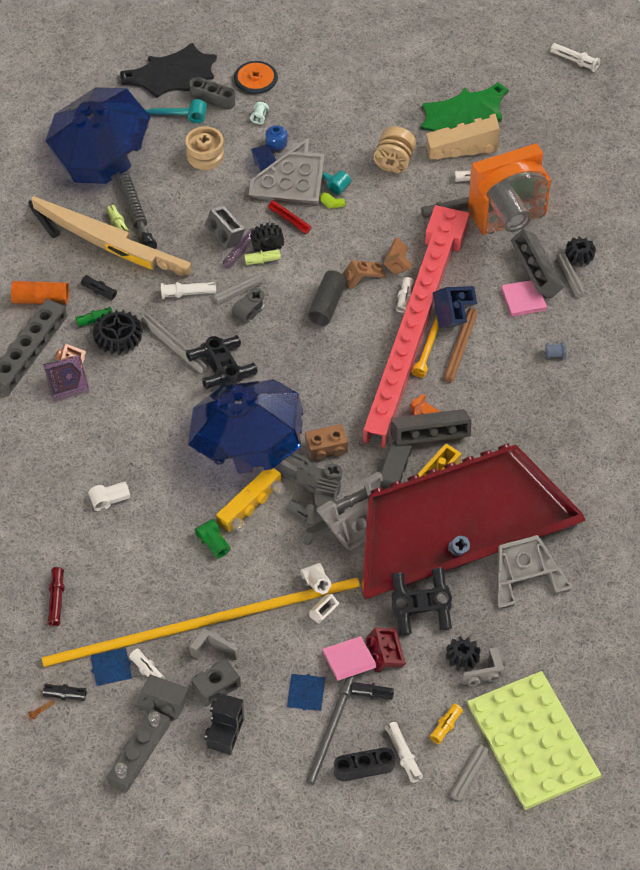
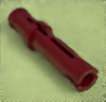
(56, 588)

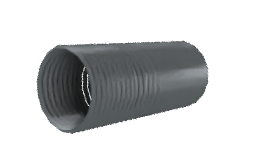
(327, 297)

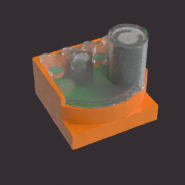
(509, 190)

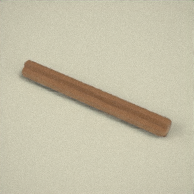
(460, 346)

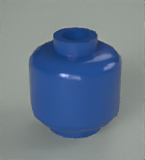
(276, 138)

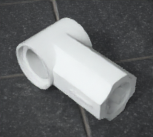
(105, 496)
(316, 578)

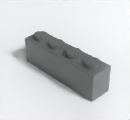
(537, 263)
(430, 427)

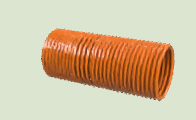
(54, 291)

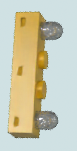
(248, 499)

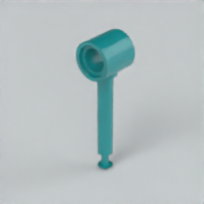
(195, 112)
(338, 182)

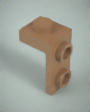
(395, 259)
(358, 269)

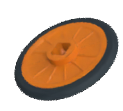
(255, 77)

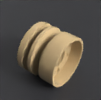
(394, 149)

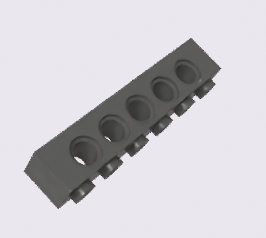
(30, 344)

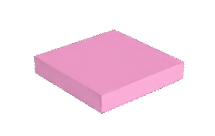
(523, 298)
(349, 658)

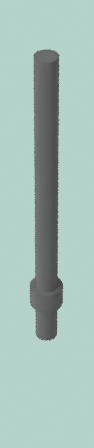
(345, 693)

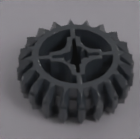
(106, 334)

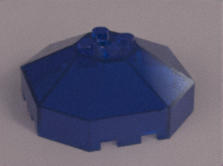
(98, 146)
(252, 433)

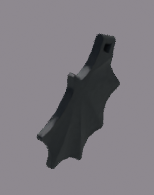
(171, 71)

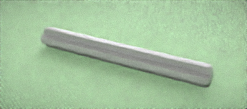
(172, 342)

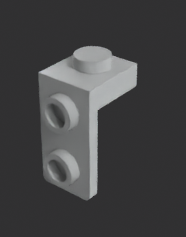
(200, 643)
(490, 674)

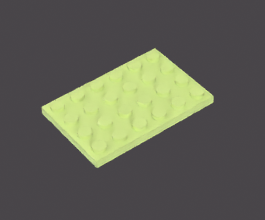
(533, 740)

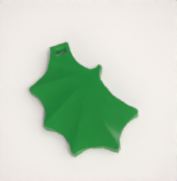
(464, 108)

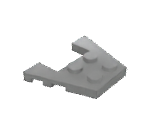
(350, 525)
(523, 561)

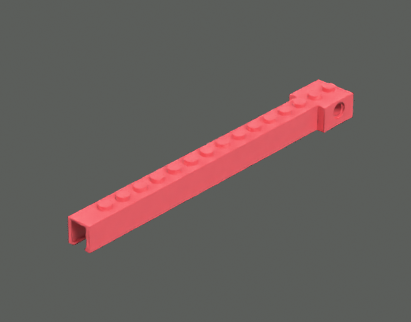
(443, 235)

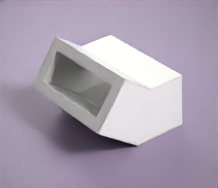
(314, 612)

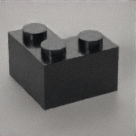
(226, 723)

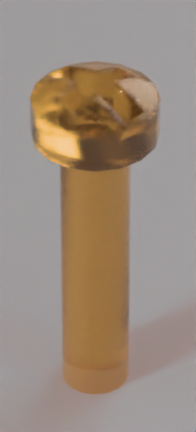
(32, 714)

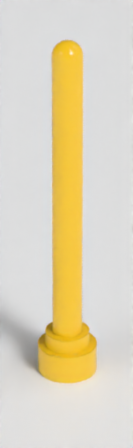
(420, 368)

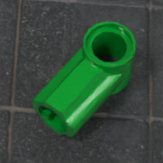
(211, 536)

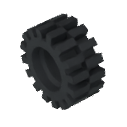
(260, 235)

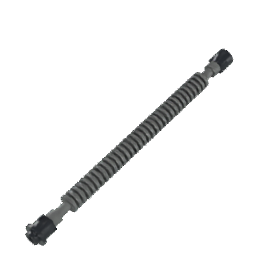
(135, 209)

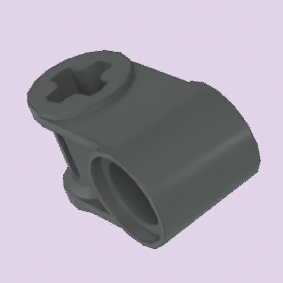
(249, 305)

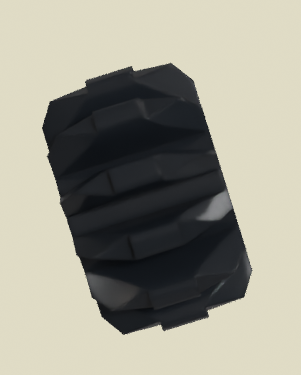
(580, 251)
(455, 653)

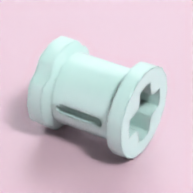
(259, 113)

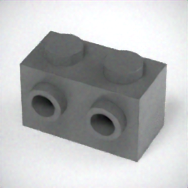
(163, 696)

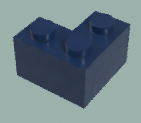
(451, 305)

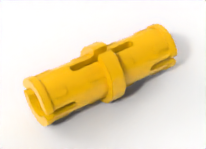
(446, 723)

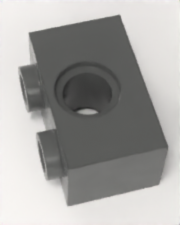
(220, 671)

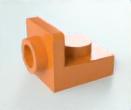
(419, 406)

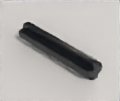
(47, 223)

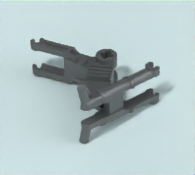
(323, 485)

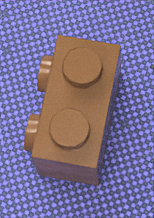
(326, 442)

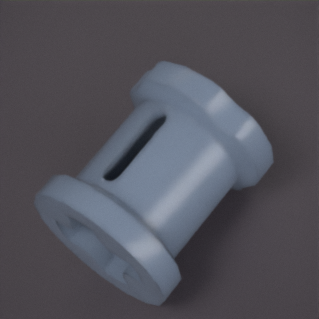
(555, 350)
(463, 541)

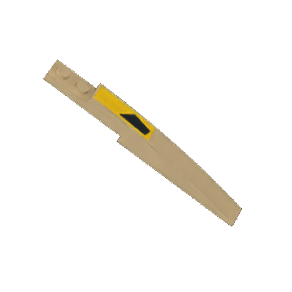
(111, 238)

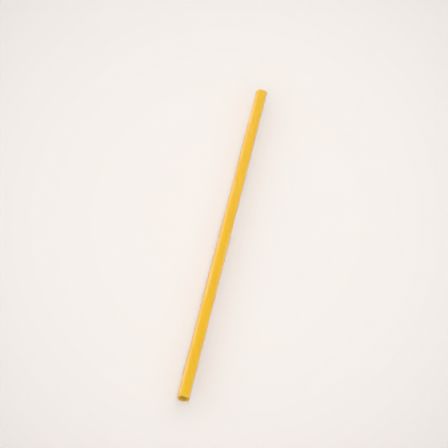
(195, 623)

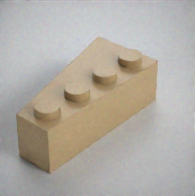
(463, 140)

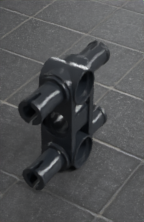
(221, 361)
(421, 601)

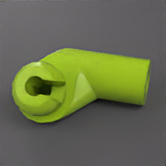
(331, 202)

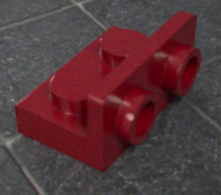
(385, 648)

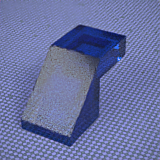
(263, 156)

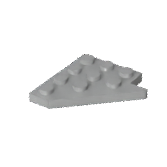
(291, 177)

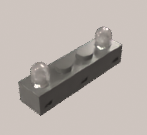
(138, 750)

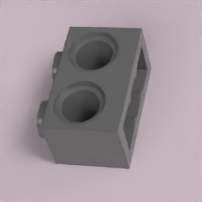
(224, 226)

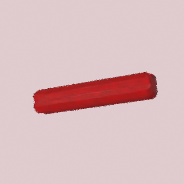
(289, 217)

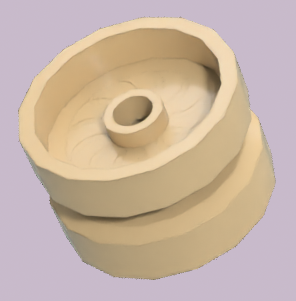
(205, 148)

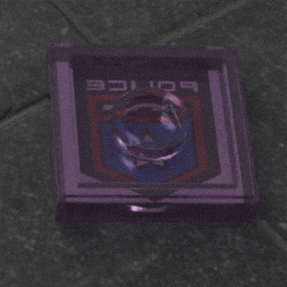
(66, 377)

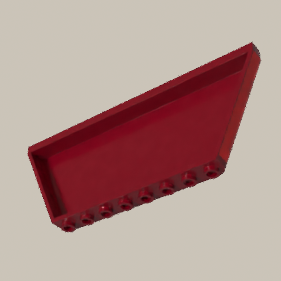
(483, 498)

